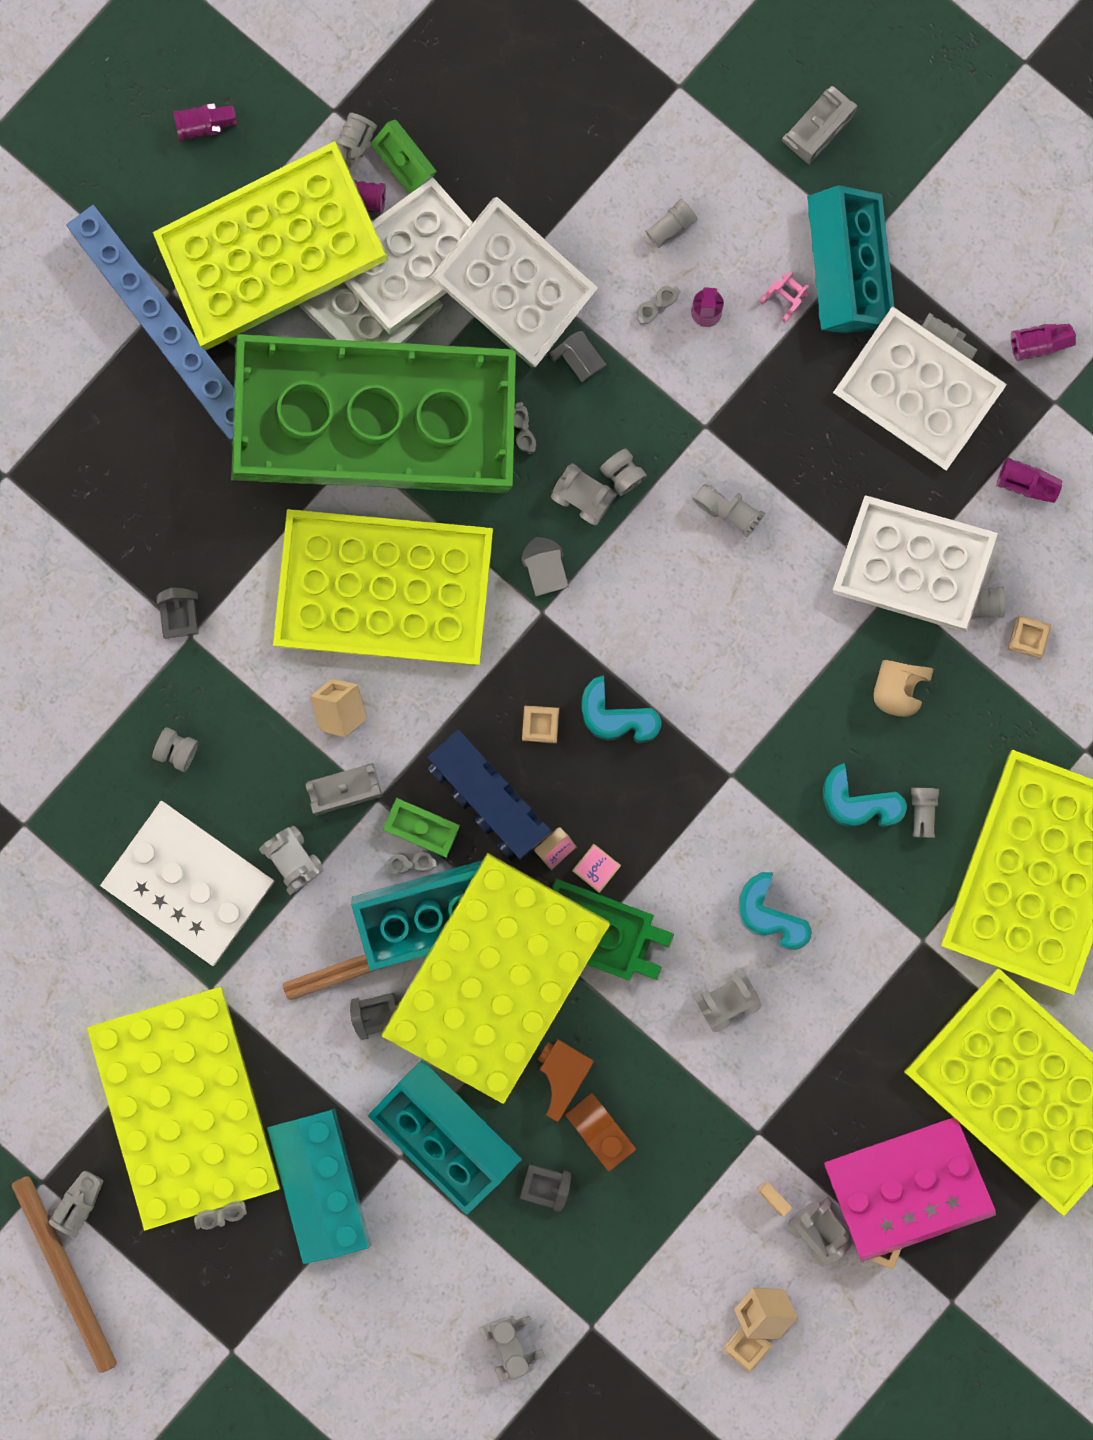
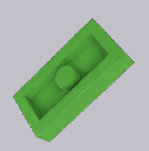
(402, 156)
(421, 827)

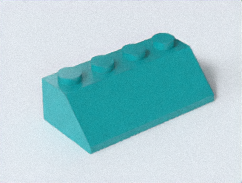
(850, 259)
(409, 916)
(444, 1137)
(319, 1187)

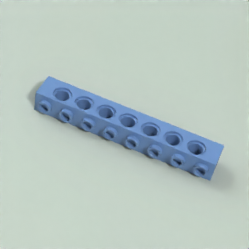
(156, 316)

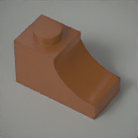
(565, 1071)
(600, 1131)

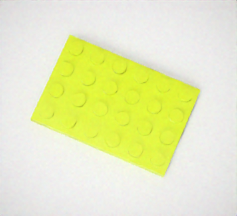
(270, 246)
(383, 587)
(1031, 877)
(495, 978)
(1017, 1088)
(183, 1108)

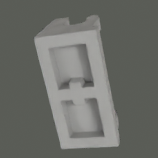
(820, 124)
(344, 789)

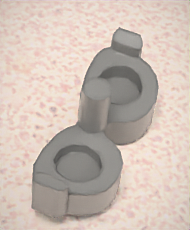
(665, 297)
(525, 440)
(400, 863)
(211, 1218)

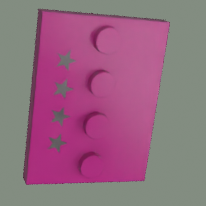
(909, 1189)

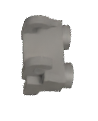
(583, 493)
(291, 858)
(728, 1001)
(821, 1231)
(510, 1347)

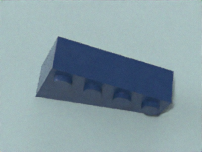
(489, 797)

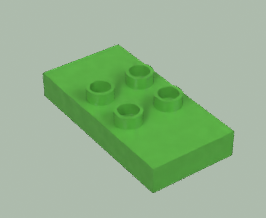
(373, 414)

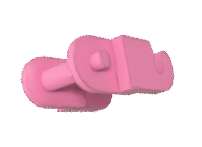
(777, 288)

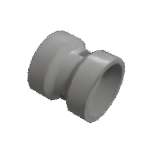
(627, 477)
(175, 749)

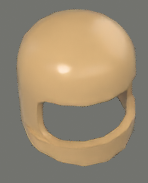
(896, 687)

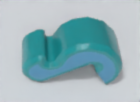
(616, 723)
(858, 810)
(767, 921)

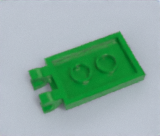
(627, 937)

